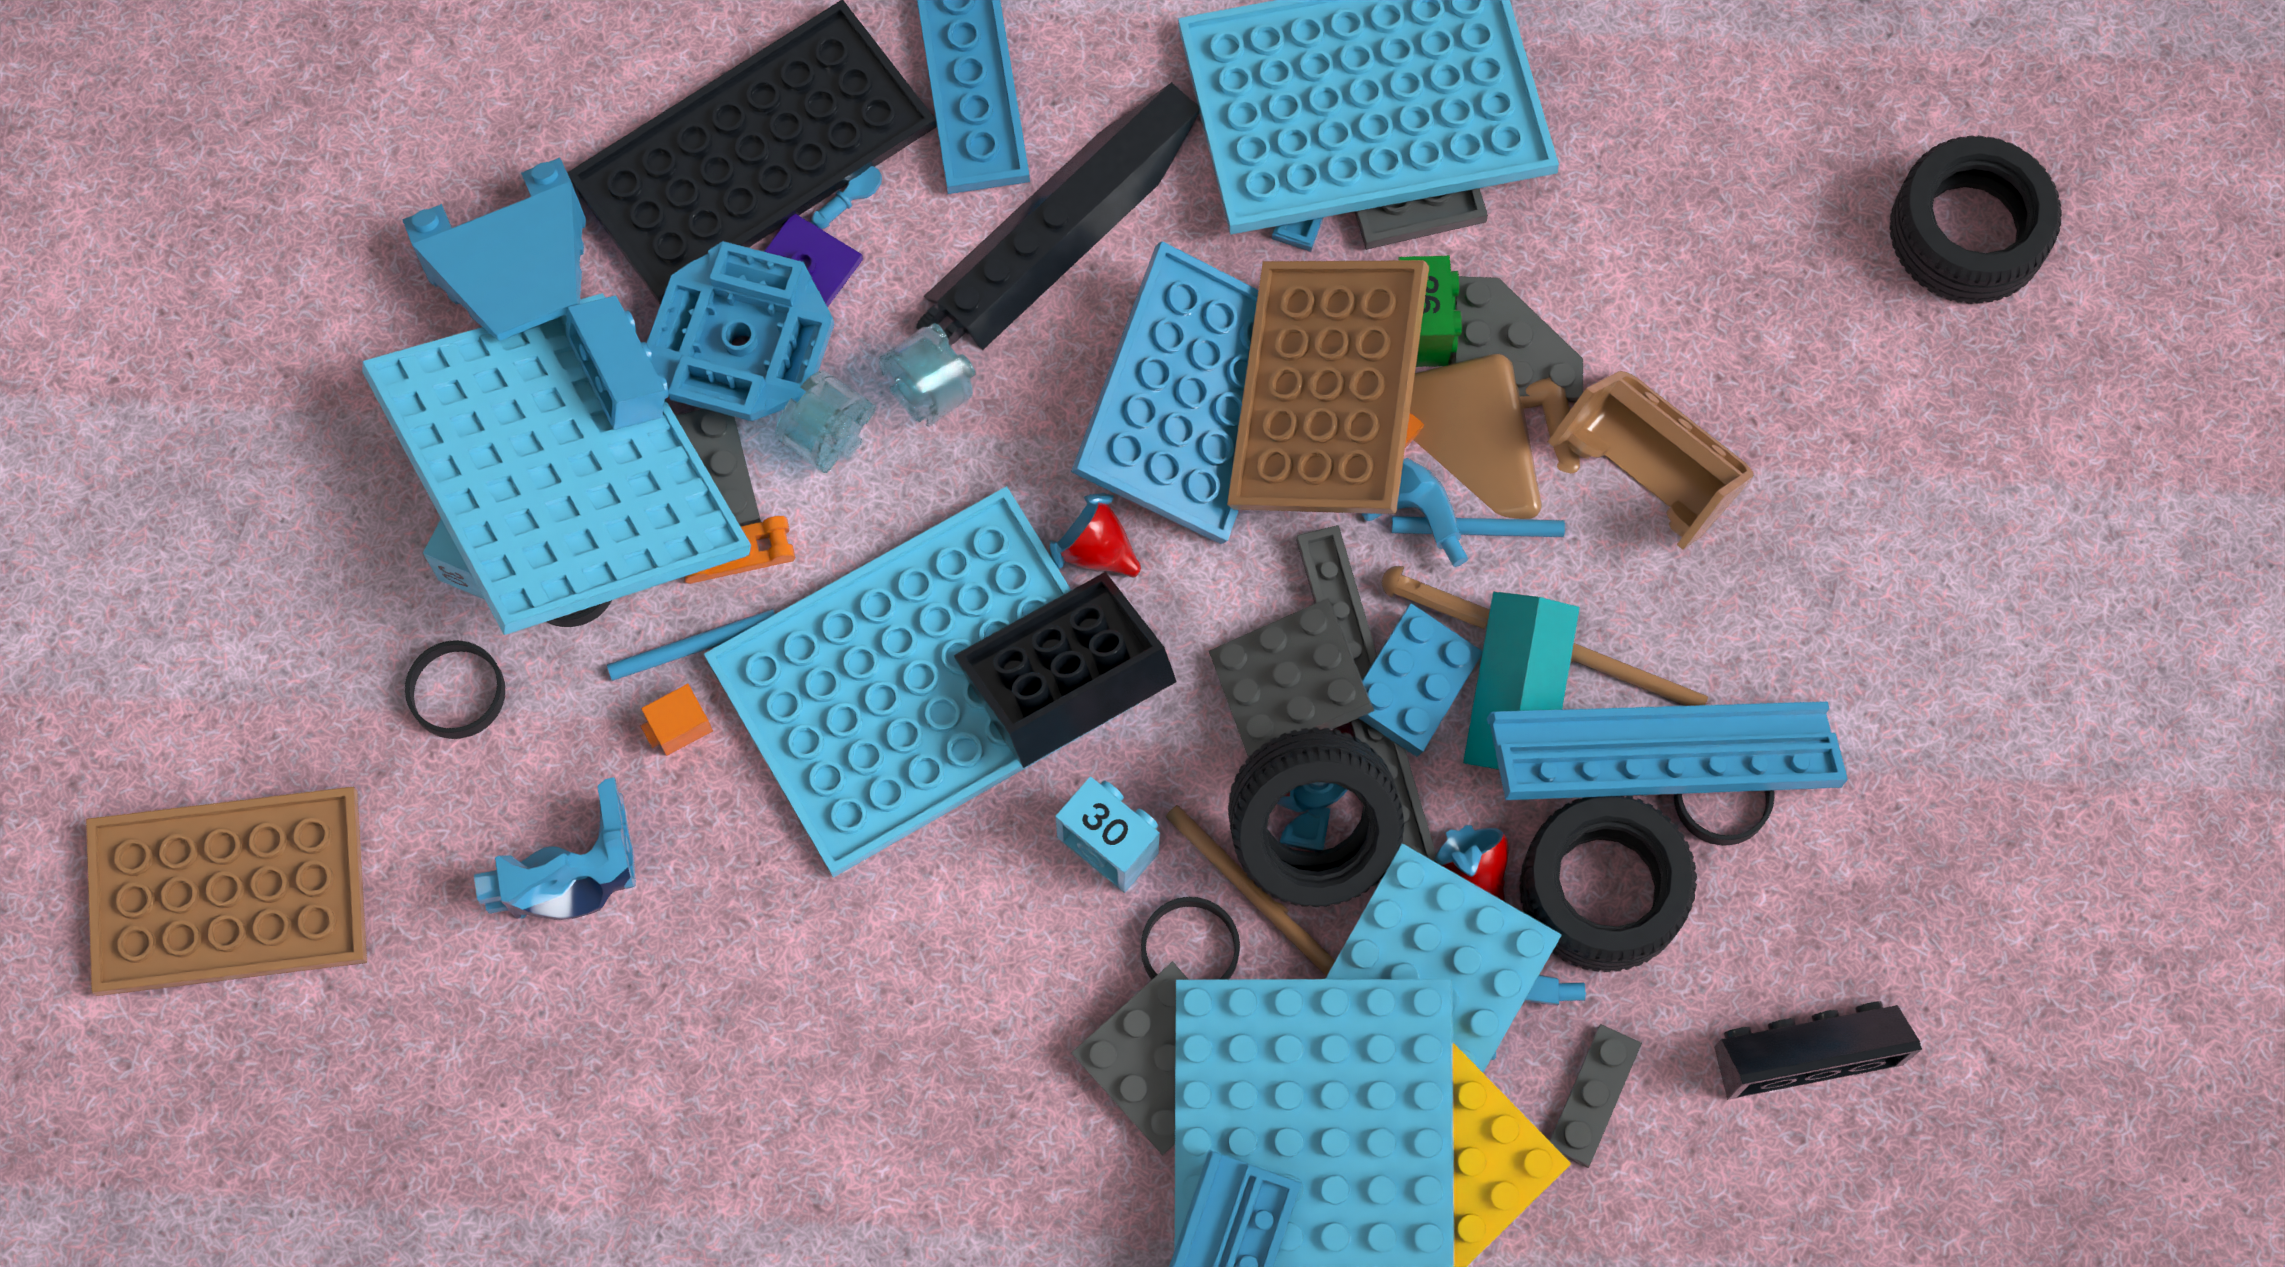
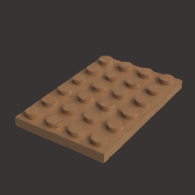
(1329, 386)
(225, 891)

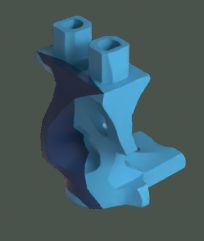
(560, 882)

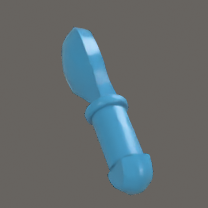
(858, 188)

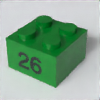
(1440, 320)

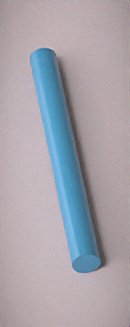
(1485, 526)
(683, 647)

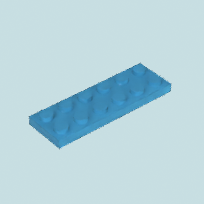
(973, 94)

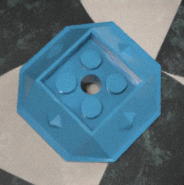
(732, 296)

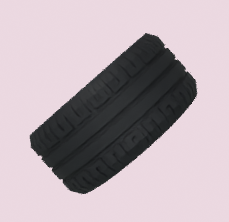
(2005, 174)
(1641, 830)
(1322, 875)

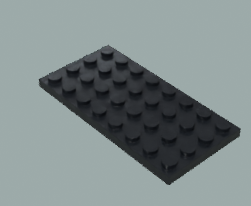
(752, 147)

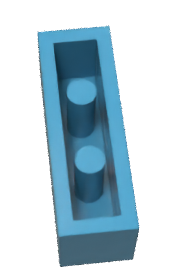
(616, 362)

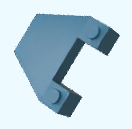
(512, 263)

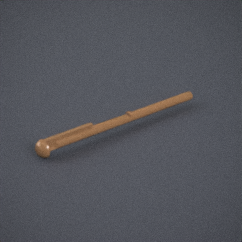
(1395, 583)
(1262, 901)

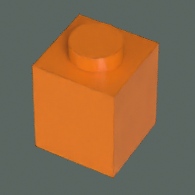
(675, 720)

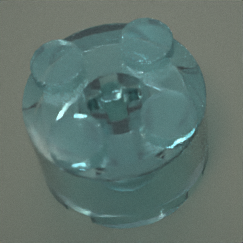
(928, 374)
(824, 421)

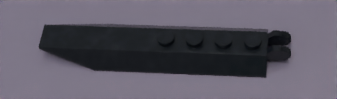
(1062, 220)

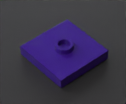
(824, 256)

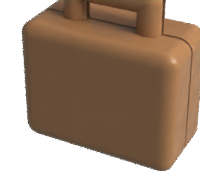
(1481, 430)

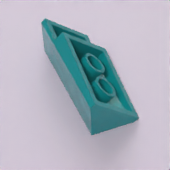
(1520, 665)

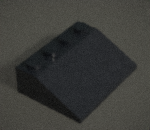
(1066, 668)

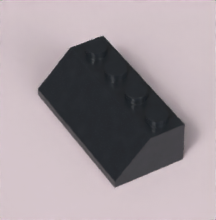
(1815, 1050)

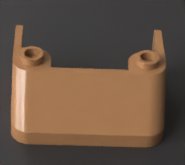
(1657, 449)

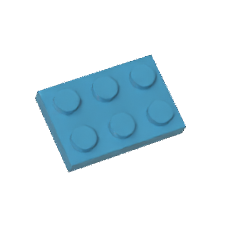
(1417, 679)

